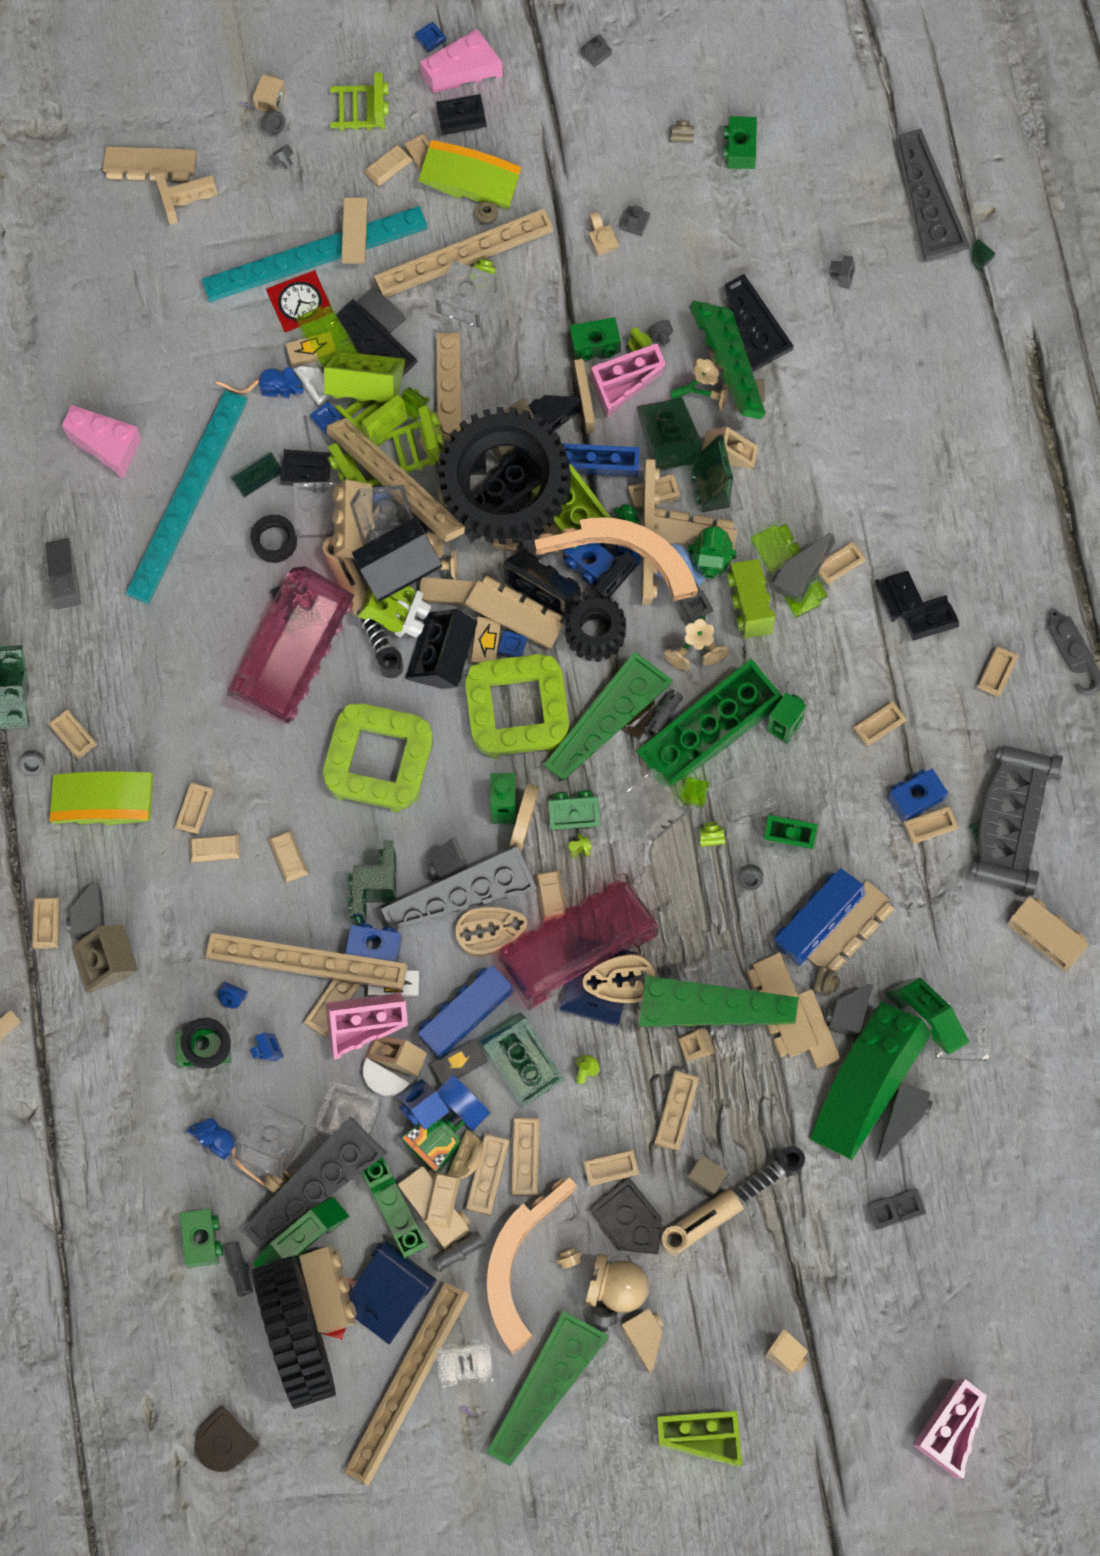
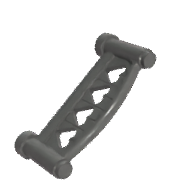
(1014, 869)

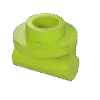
(485, 265)
(638, 340)
(711, 834)
(582, 845)
(587, 1066)

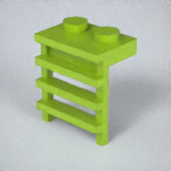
(376, 104)
(378, 418)
(431, 436)
(347, 467)

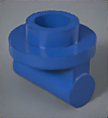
(231, 995)

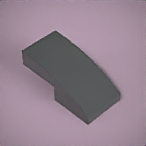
(381, 310)
(696, 606)
(896, 1209)

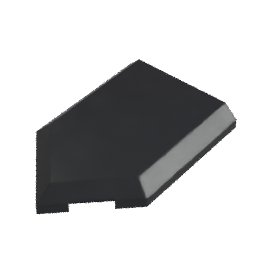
(629, 1219)

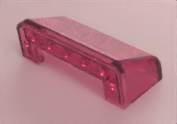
(291, 644)
(577, 942)

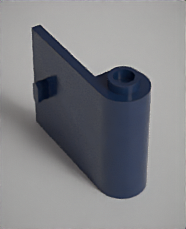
(577, 999)
(390, 1290)

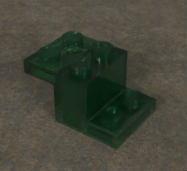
(13, 688)
(373, 883)

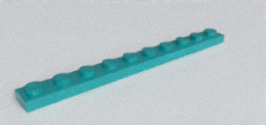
(309, 255)
(186, 497)

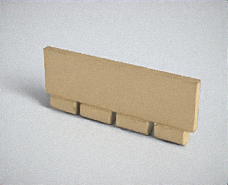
(144, 161)
(680, 531)
(509, 611)
(857, 923)
(775, 978)

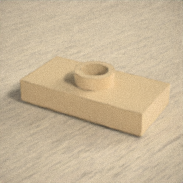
(46, 923)

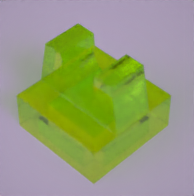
(413, 401)
(695, 792)

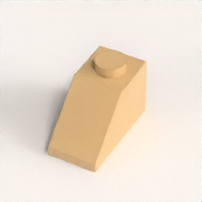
(739, 449)
(397, 1055)
(645, 1336)
(787, 1353)

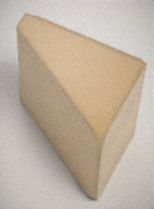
(696, 1045)

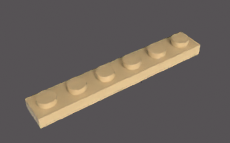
(650, 521)

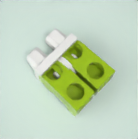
(397, 611)

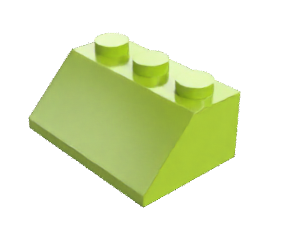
(363, 376)

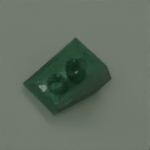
(669, 433)
(712, 477)
(521, 1059)

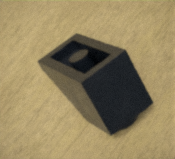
(555, 409)

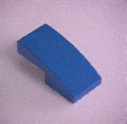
(463, 1103)

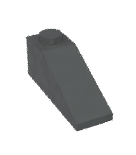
(799, 572)
(62, 574)
(907, 1112)

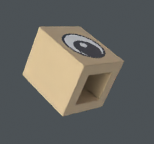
(269, 93)

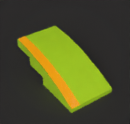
(469, 174)
(101, 797)

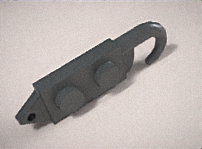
(1073, 649)

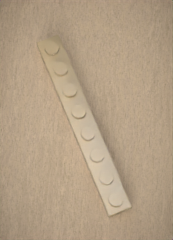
(465, 252)
(448, 386)
(390, 474)
(306, 961)
(406, 1384)

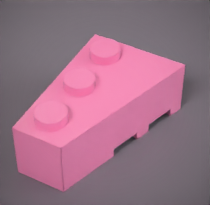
(461, 63)
(626, 376)
(103, 437)
(362, 1020)
(952, 1427)

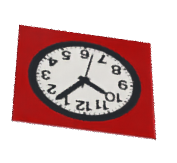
(297, 298)

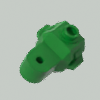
(712, 552)

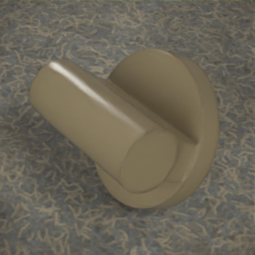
(682, 132)
(826, 981)

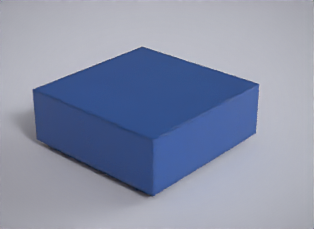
(430, 37)
(325, 416)
(512, 645)

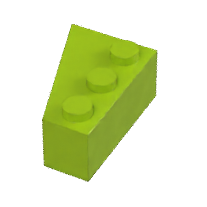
(751, 598)
(703, 1435)

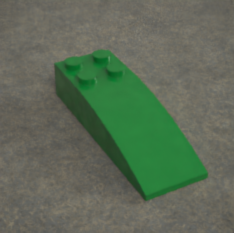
(712, 723)
(869, 1079)

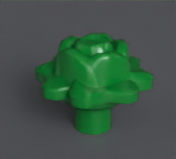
(627, 513)

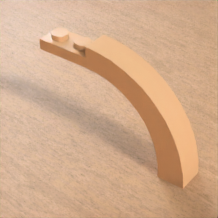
(631, 536)
(500, 1300)

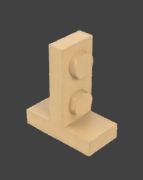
(184, 193)

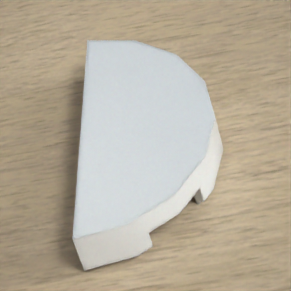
(313, 382)
(383, 1081)

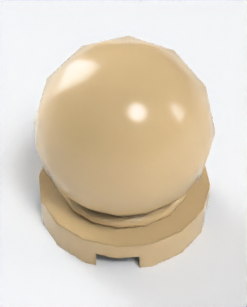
(619, 1285)

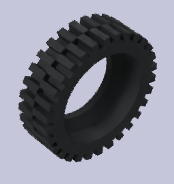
(498, 431)
(293, 1332)

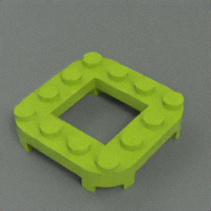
(521, 738)
(371, 790)

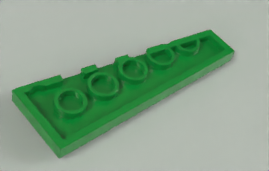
(731, 355)
(615, 707)
(693, 1004)
(553, 1374)

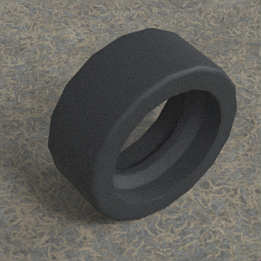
(265, 523)
(205, 1023)

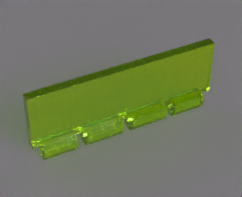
(322, 335)
(775, 551)

